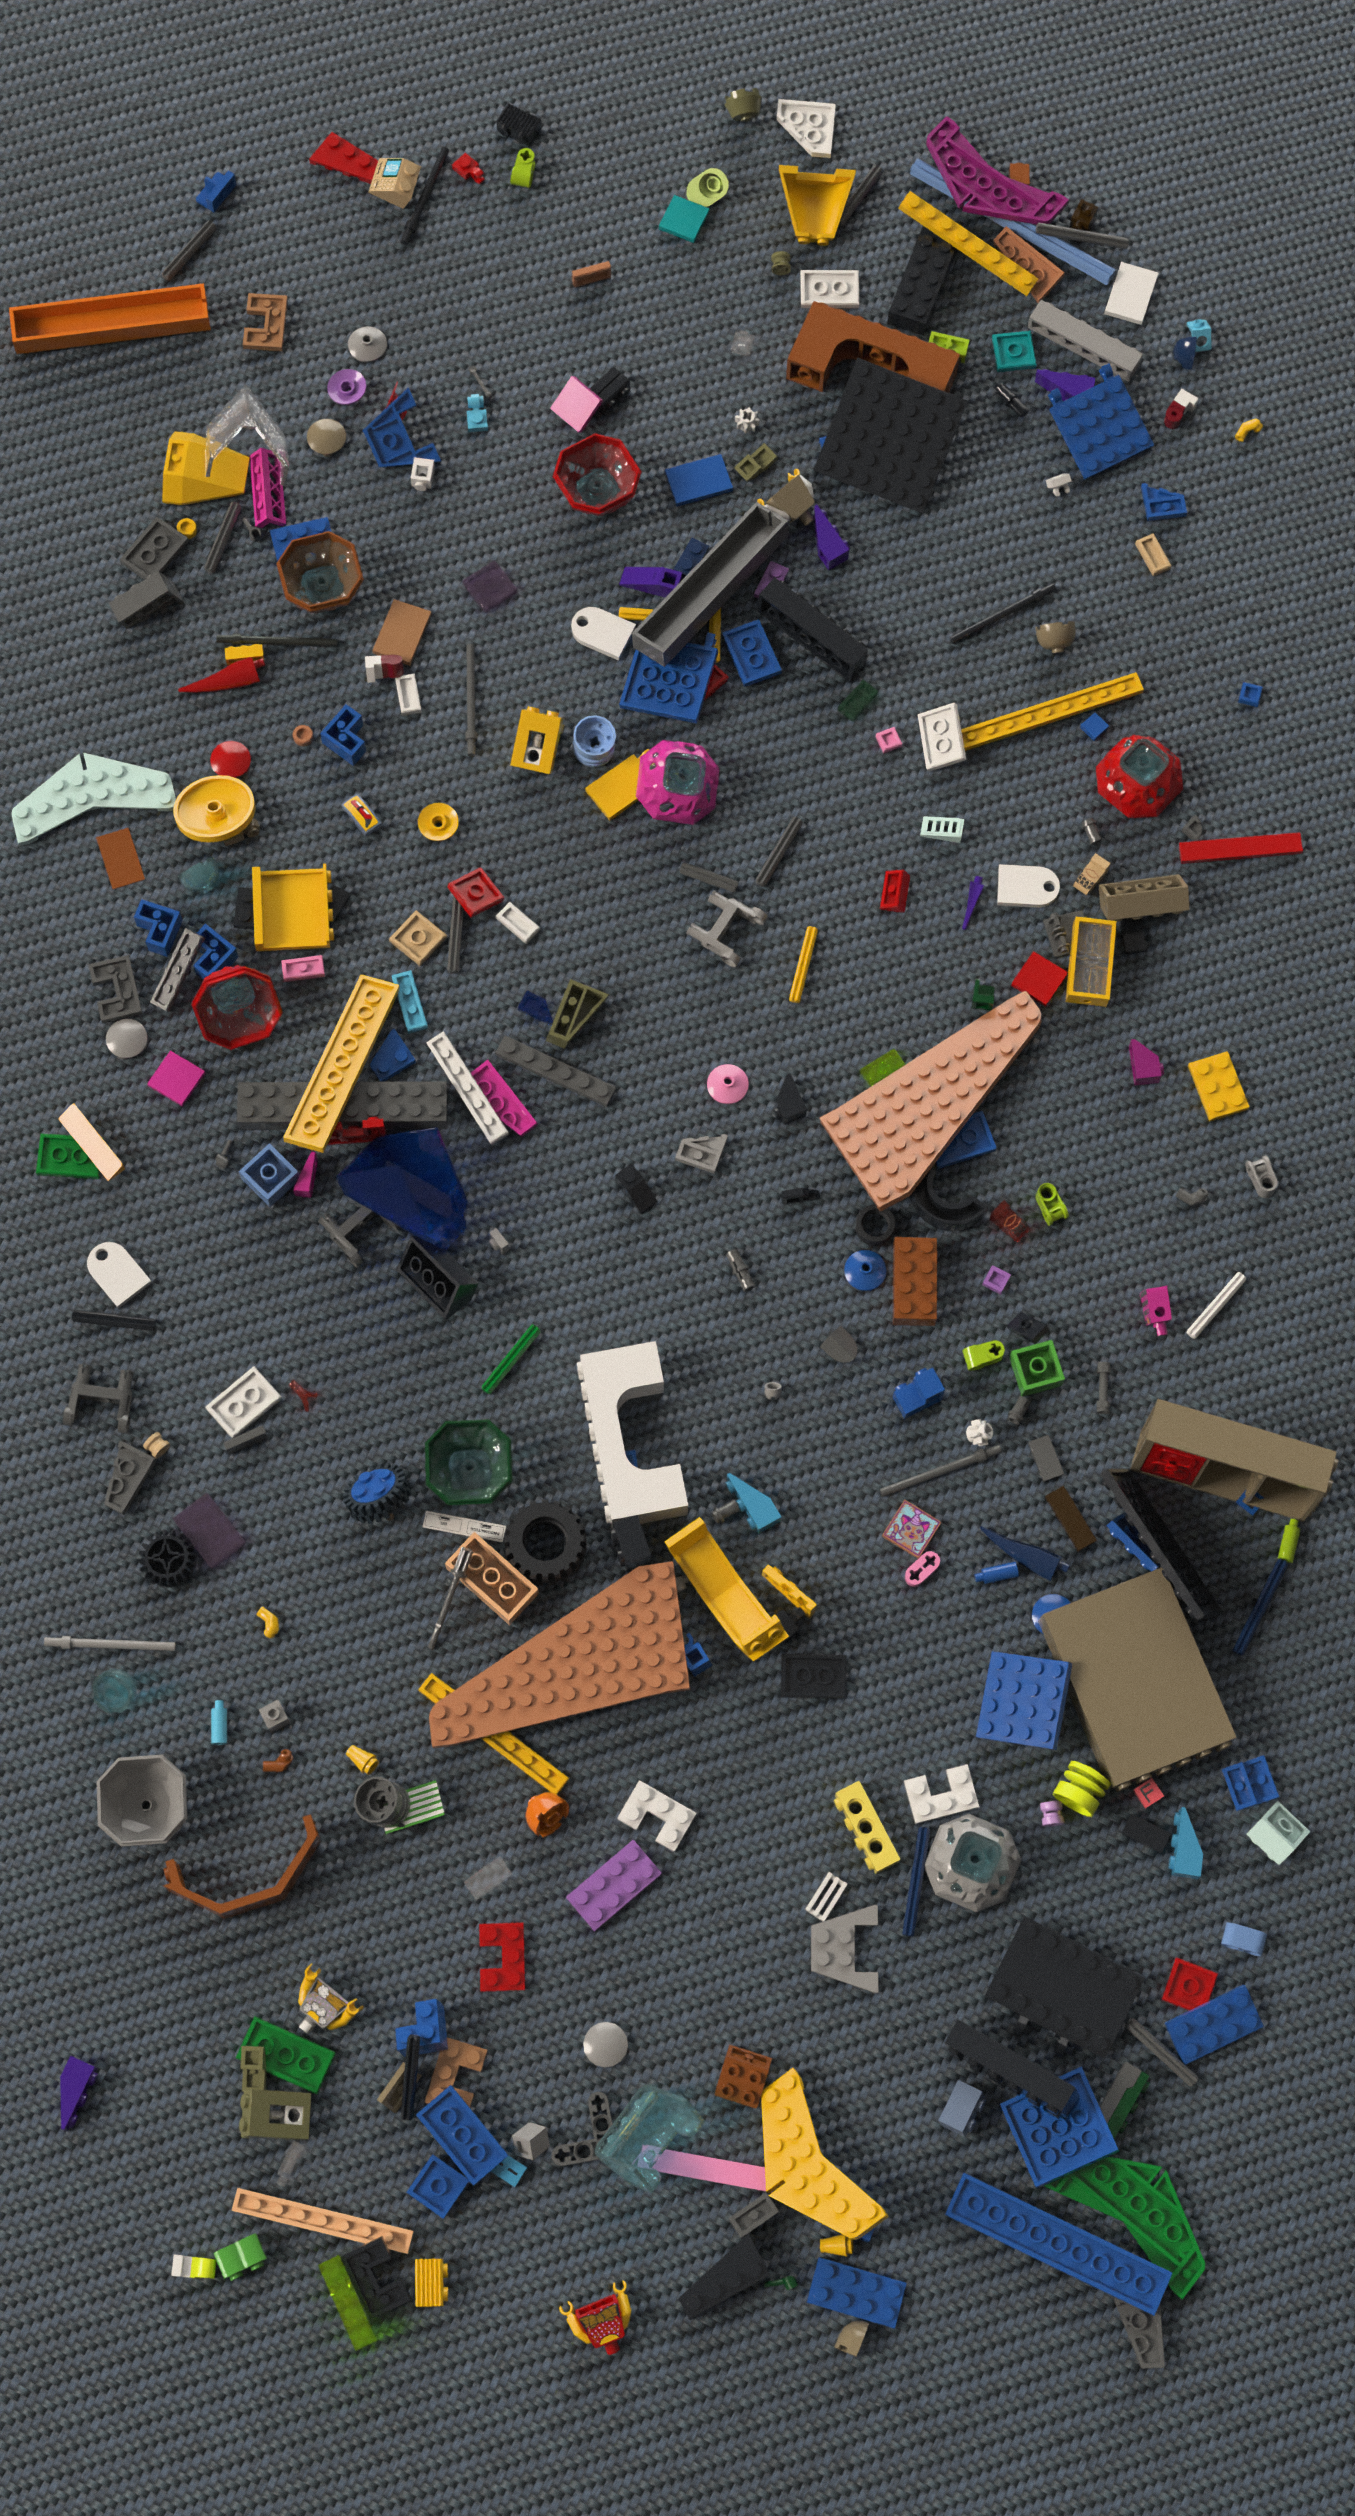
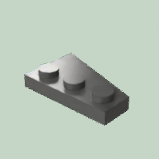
(129, 1475)
(1144, 2334)

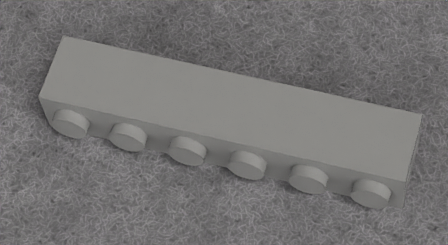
(1084, 339)

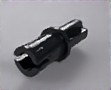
(1011, 400)

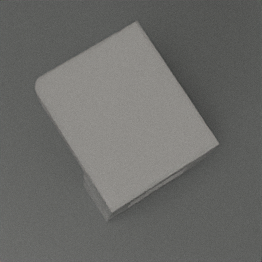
(531, 2141)

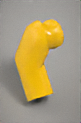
(1253, 424)
(271, 1622)

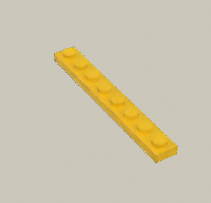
(968, 243)

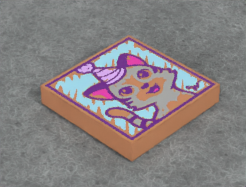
(911, 1529)

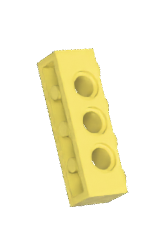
(856, 1794)

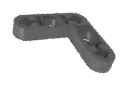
(590, 2143)

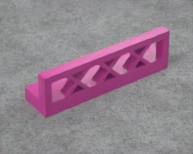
(262, 488)

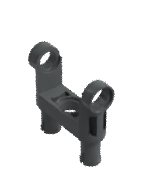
(341, 1233)
(82, 1390)

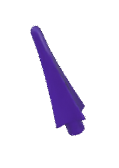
(974, 893)

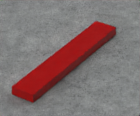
(1240, 848)

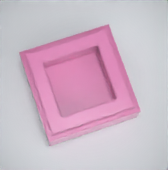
(888, 740)

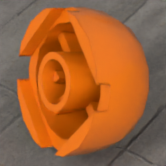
(545, 1813)

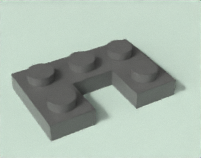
(127, 1001)

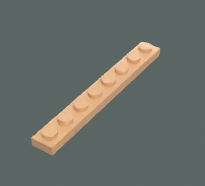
(320, 2220)

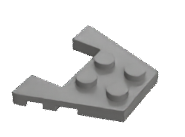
(835, 1948)

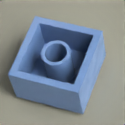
(269, 1175)

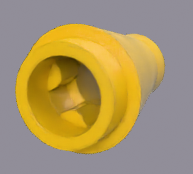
(362, 1759)
(837, 2245)

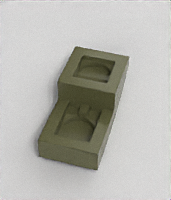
(757, 463)
(254, 2068)

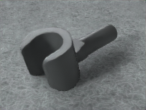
(251, 529)
(221, 1160)

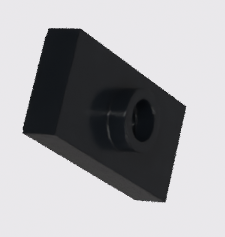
(1028, 1327)

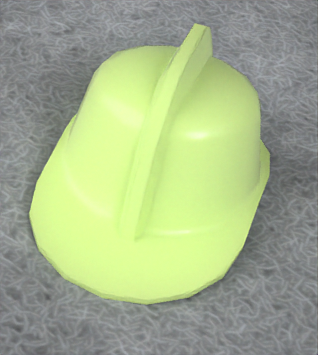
(708, 187)

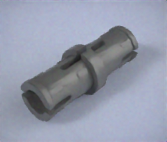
(740, 1270)

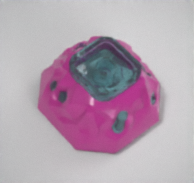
(669, 796)

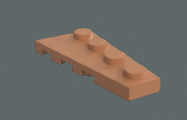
(1031, 260)

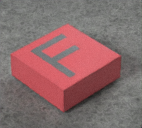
(1148, 1793)

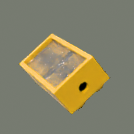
(1091, 961)

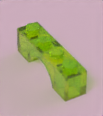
(348, 2303)

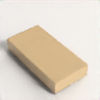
(1153, 554)

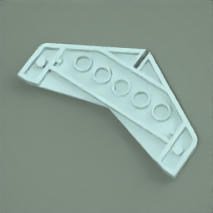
(76, 790)

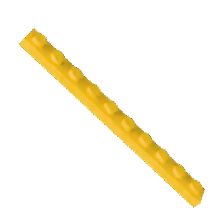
(1051, 711)

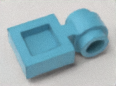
(476, 418)

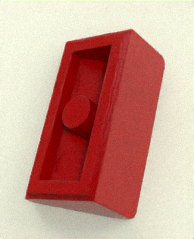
(895, 891)

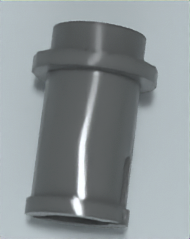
(1092, 832)
(1019, 1410)
(725, 1511)

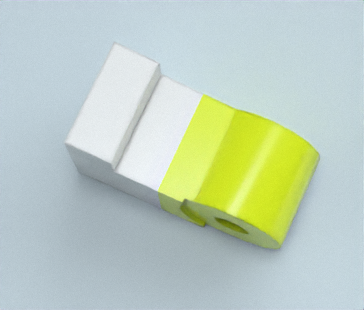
(193, 2267)

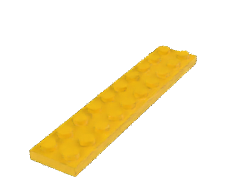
(341, 1063)

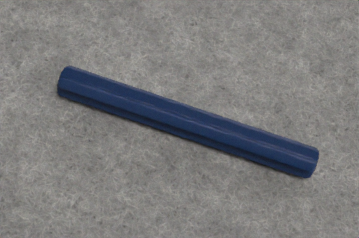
(1260, 1607)
(916, 1881)

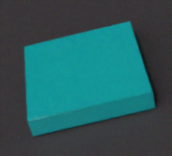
(684, 218)
(1014, 351)

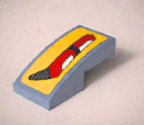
(361, 814)

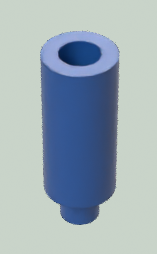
(997, 1573)

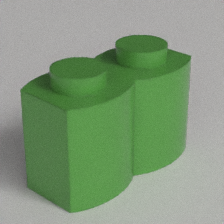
(240, 2256)

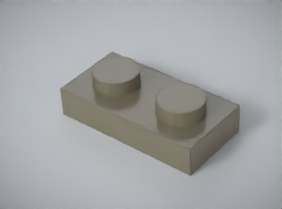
(392, 2094)

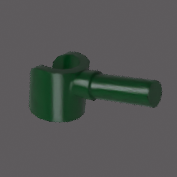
(789, 2282)

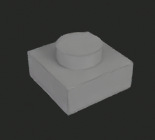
(498, 1241)

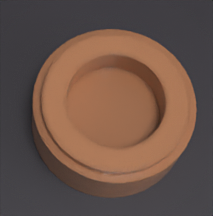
(303, 735)

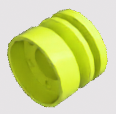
(1082, 1786)

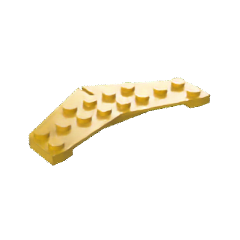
(810, 2179)

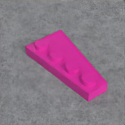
(503, 1099)

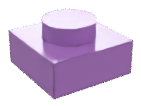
(996, 1279)

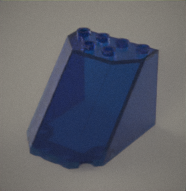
(410, 1184)

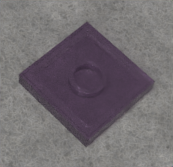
(489, 586)

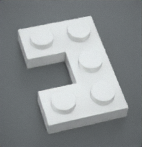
(648, 1799)
(958, 1800)

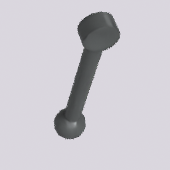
(473, 370)

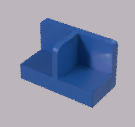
(216, 190)

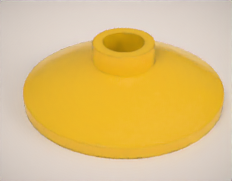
(435, 814)

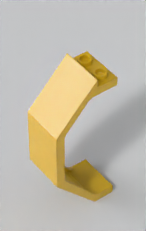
(724, 1591)

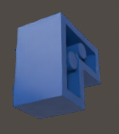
(341, 735)
(161, 922)
(216, 953)
(919, 1394)
(429, 2026)

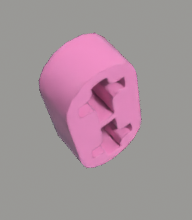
(918, 1565)

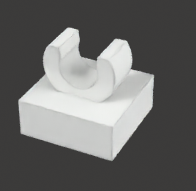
(1058, 481)

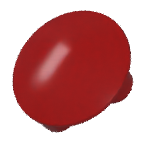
(230, 759)

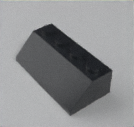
(436, 1276)

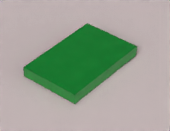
(64, 1158)

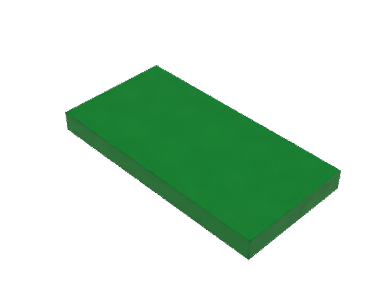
(290, 2055)

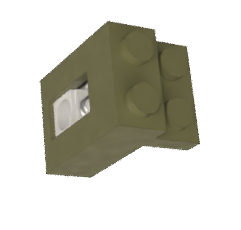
(258, 2113)

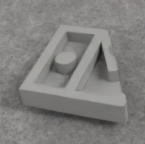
(702, 1152)

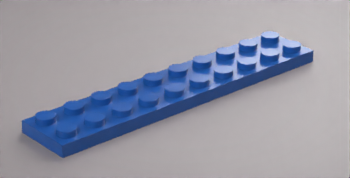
(1058, 2244)

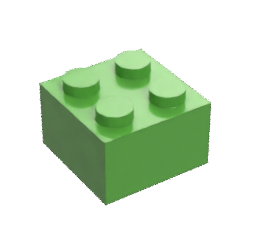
(1037, 1368)

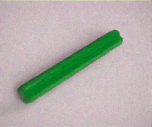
(510, 1359)

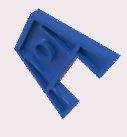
(390, 439)

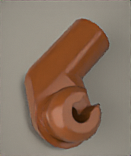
(280, 1763)

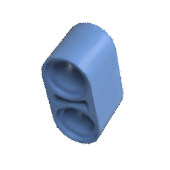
(1244, 1939)

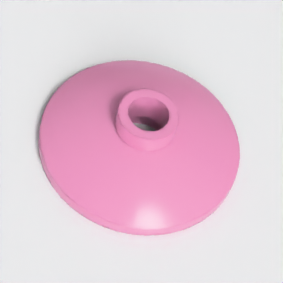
(727, 1093)

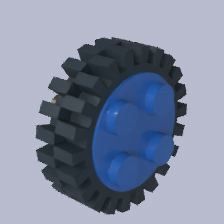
(377, 1493)

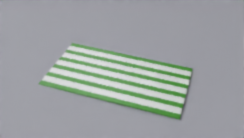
(424, 1805)

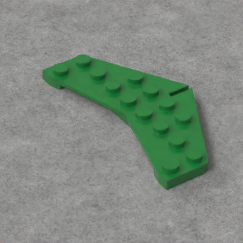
(1148, 2211)

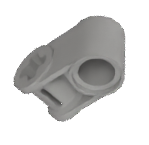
(1261, 1172)

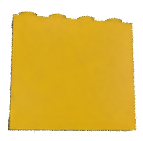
(292, 909)

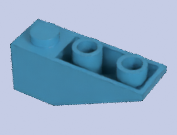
(757, 1506)
(1187, 1851)

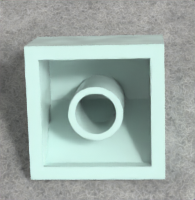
(1278, 1833)

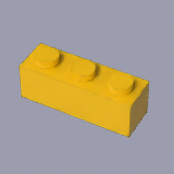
(236, 654)

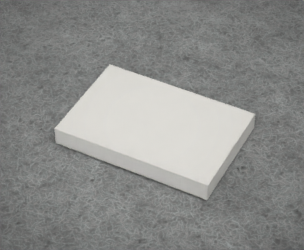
(830, 287)
(1131, 293)
(941, 737)
(243, 1402)

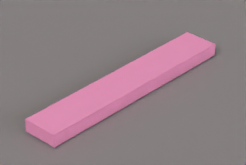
(711, 2170)

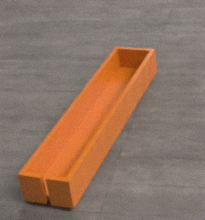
(109, 318)

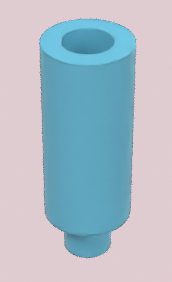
(219, 1724)

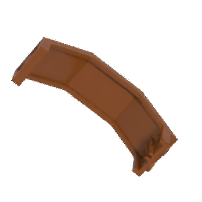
(256, 1900)

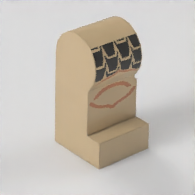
(1092, 874)

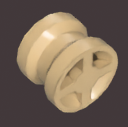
(156, 1445)

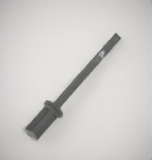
(458, 1571)

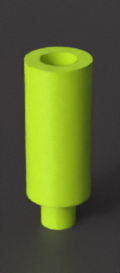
(1289, 1541)

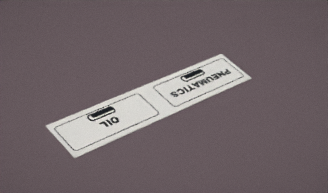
(464, 1526)

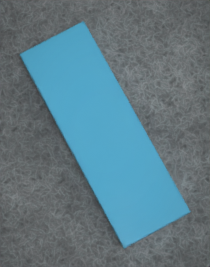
(410, 1002)

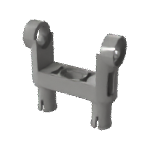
(711, 938)

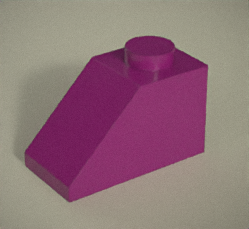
(1144, 1064)

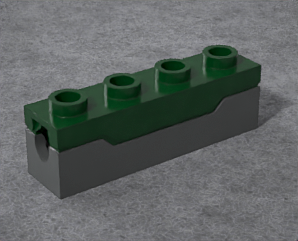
(1122, 2097)

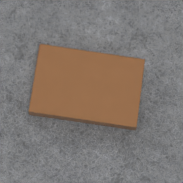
(402, 631)

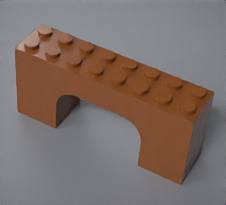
(835, 335)

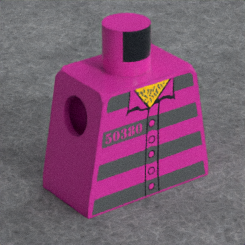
(1158, 1300)

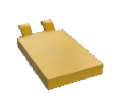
(616, 788)

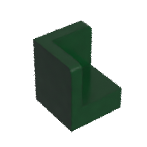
(982, 996)

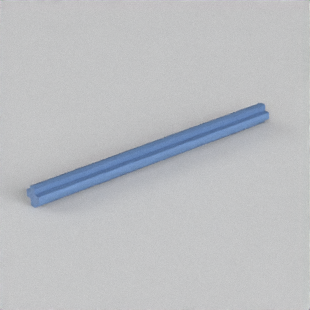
(1051, 244)

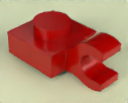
(468, 167)

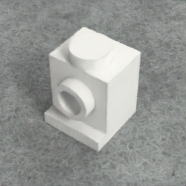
(422, 473)

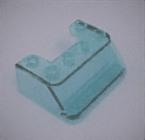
(644, 2133)

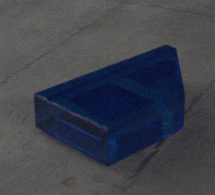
(535, 1007)

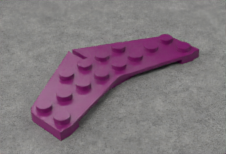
(990, 191)

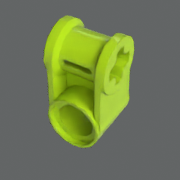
(524, 168)
(1053, 1207)
(980, 1355)

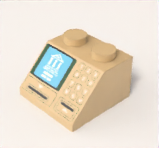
(394, 180)

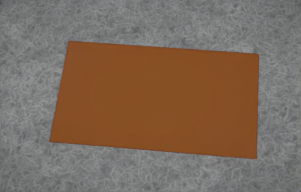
(120, 858)

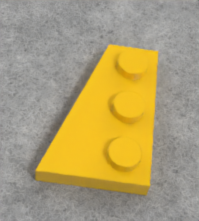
(789, 1590)

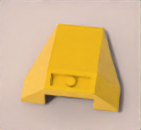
(186, 470)

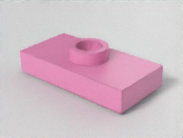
(303, 968)

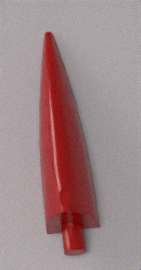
(233, 676)

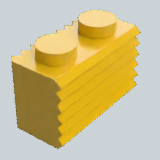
(430, 2282)

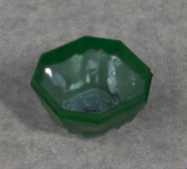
(464, 1445)

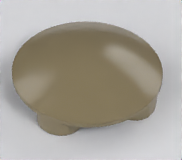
(326, 436)

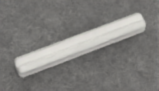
(1216, 1305)

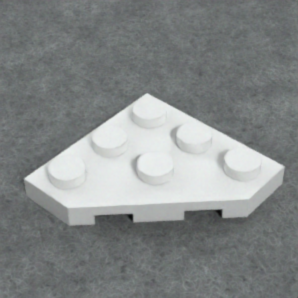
(809, 124)

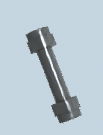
(1103, 1371)

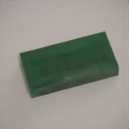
(857, 700)

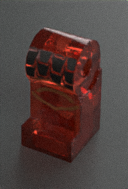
(1009, 1221)

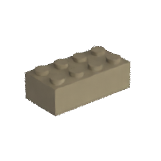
(1144, 897)

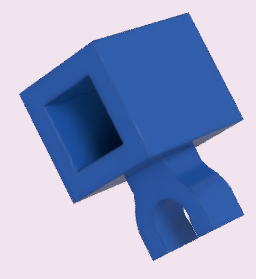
(696, 1657)

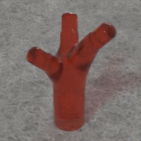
(302, 1393)

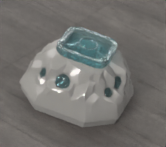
(970, 1883)

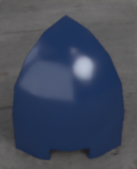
(1185, 352)

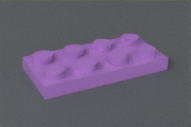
(613, 1885)

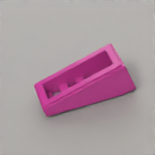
(305, 1182)

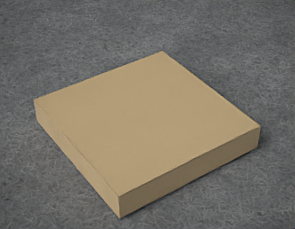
(418, 938)

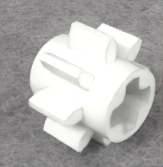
(747, 420)
(979, 1432)

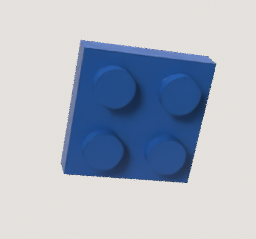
(438, 2186)

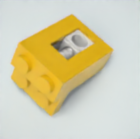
(547, 723)

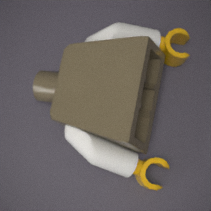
(792, 499)

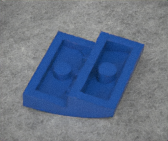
(1250, 1783)

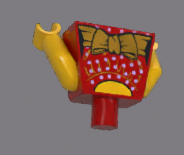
(602, 2320)

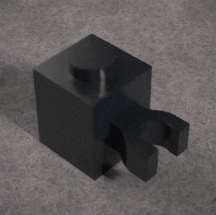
(788, 1622)

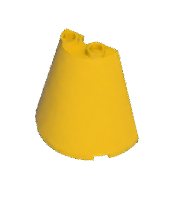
(815, 202)

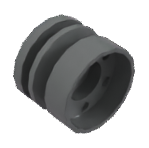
(371, 1798)

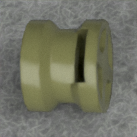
(781, 263)

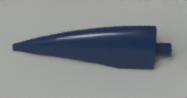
(1032, 1557)

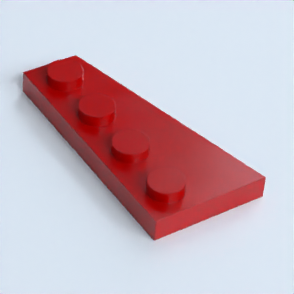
(344, 157)

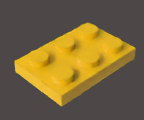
(1218, 1086)

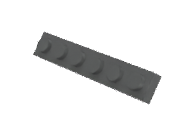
(555, 1071)

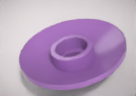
(345, 380)

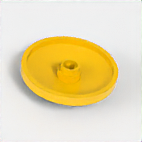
(214, 808)

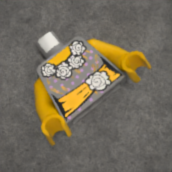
(323, 2004)

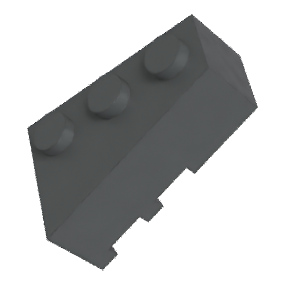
(144, 599)

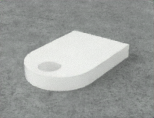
(603, 632)
(1024, 886)
(117, 1274)

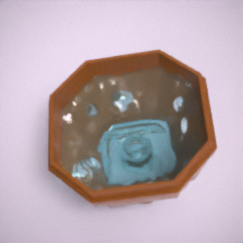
(320, 572)

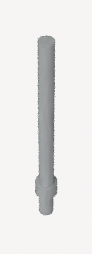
(67, 1642)

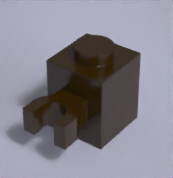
(1084, 216)

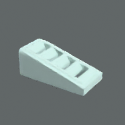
(941, 835)

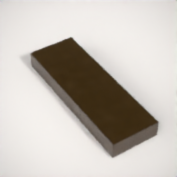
(1070, 1518)

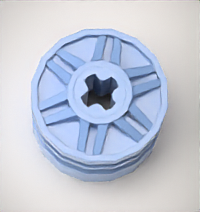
(590, 731)

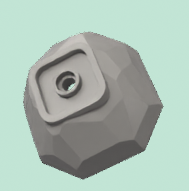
(131, 1784)

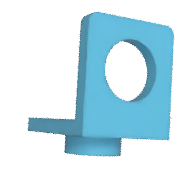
(1201, 328)

